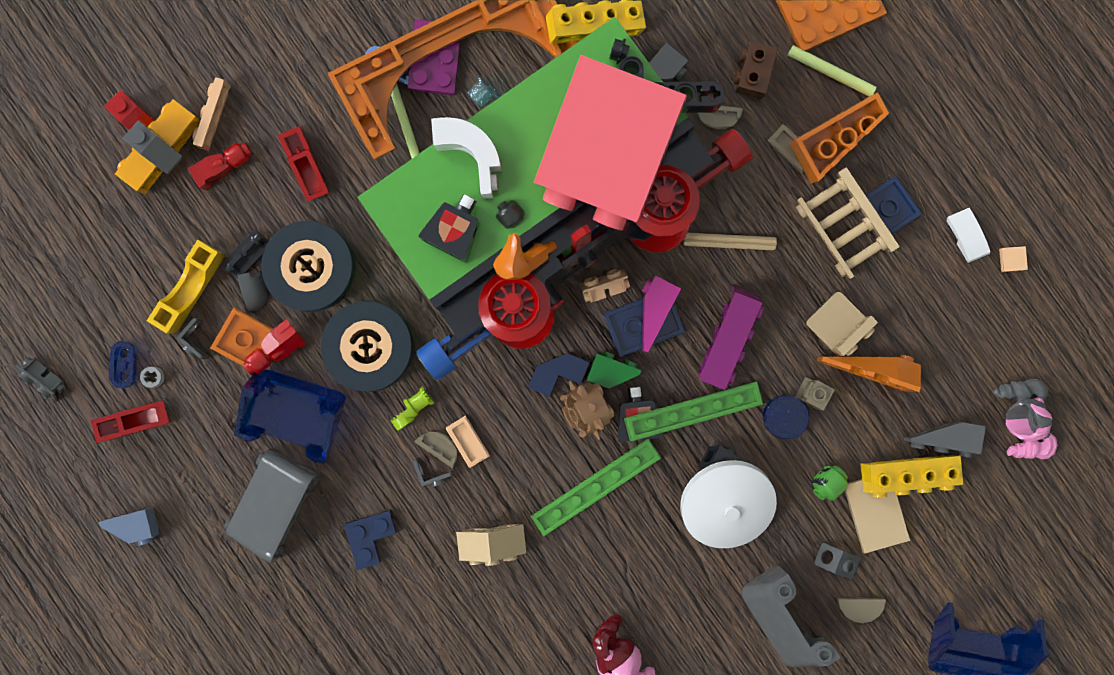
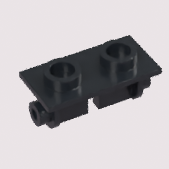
(245, 254)

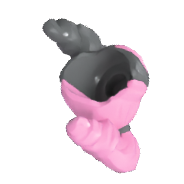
(1028, 419)

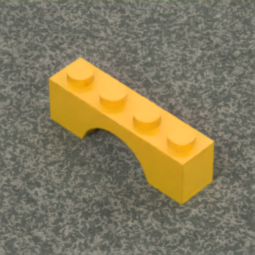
(177, 305)

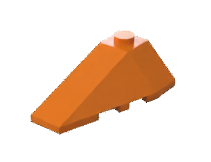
(890, 371)

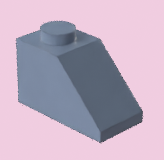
(133, 527)

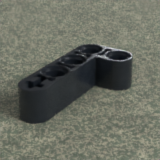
(690, 88)

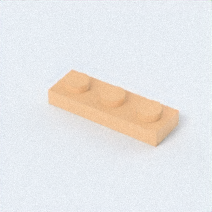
(211, 114)

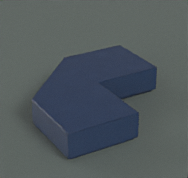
(565, 366)

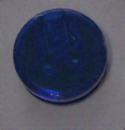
(785, 417)

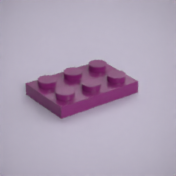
(435, 72)

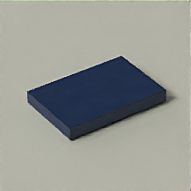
(627, 322)

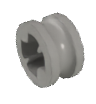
(151, 384)

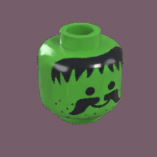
(830, 482)

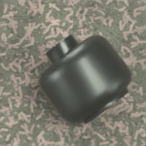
(510, 214)

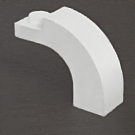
(464, 136)

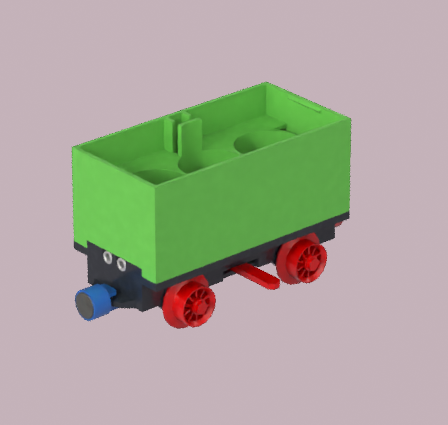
(520, 125)

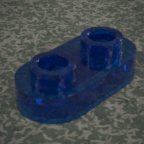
(121, 364)

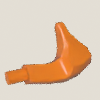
(515, 264)

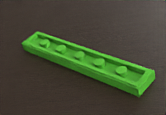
(693, 411)
(595, 487)

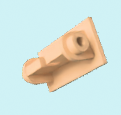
(614, 281)

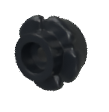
(619, 50)

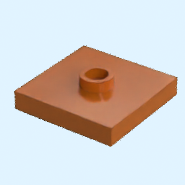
(240, 336)

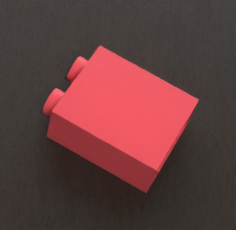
(608, 142)

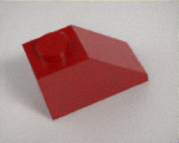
(127, 110)

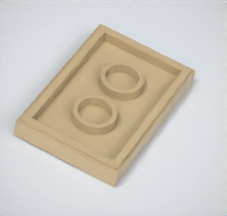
(876, 519)

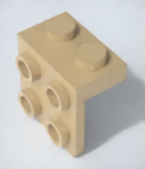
(841, 325)

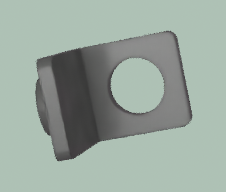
(189, 346)
(435, 481)
(842, 563)

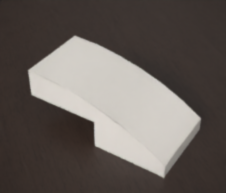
(969, 235)

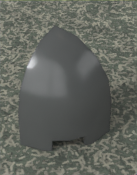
(253, 290)

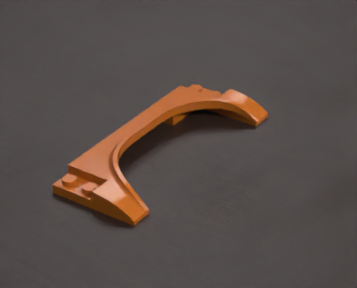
(370, 79)

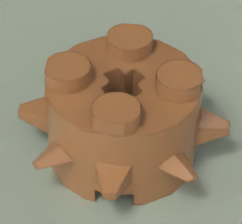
(586, 409)

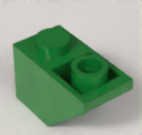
(609, 372)

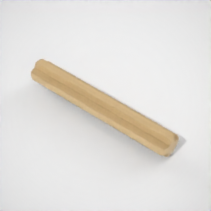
(730, 241)

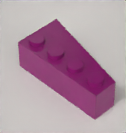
(730, 338)

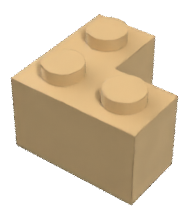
(491, 544)

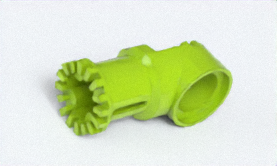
(414, 405)

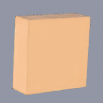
(1013, 259)

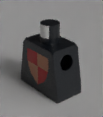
(453, 229)
(635, 406)

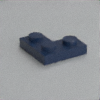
(363, 534)

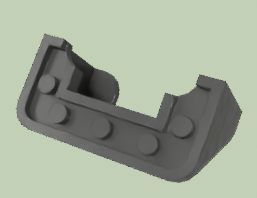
(271, 504)
(766, 601)

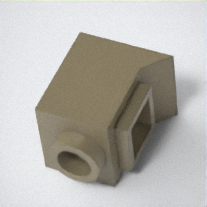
(814, 393)

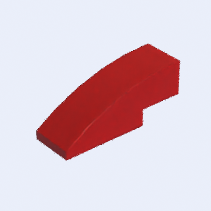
(303, 163)
(129, 422)

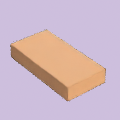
(467, 441)

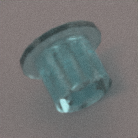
(482, 92)

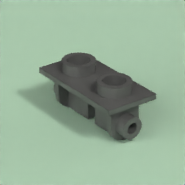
(33, 372)

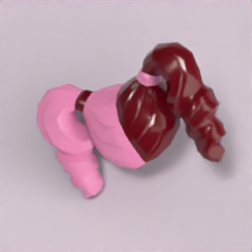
(615, 654)

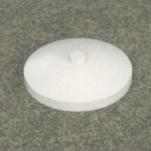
(728, 504)

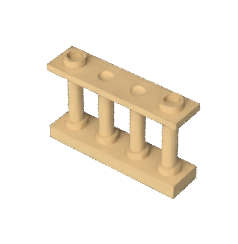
(870, 222)

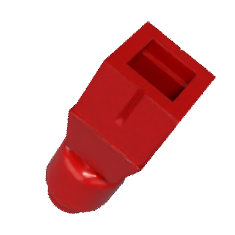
(219, 165)
(276, 346)

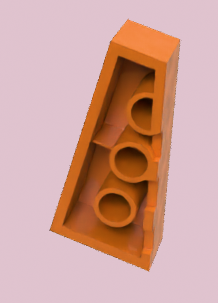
(830, 141)

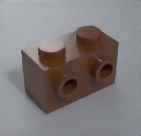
(755, 70)

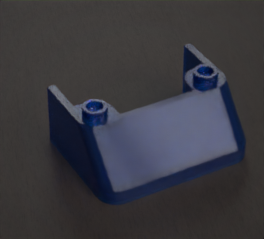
(979, 653)

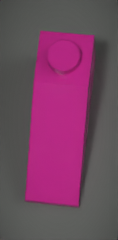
(656, 305)

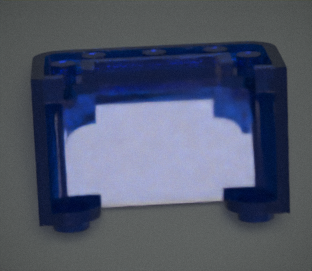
(290, 411)

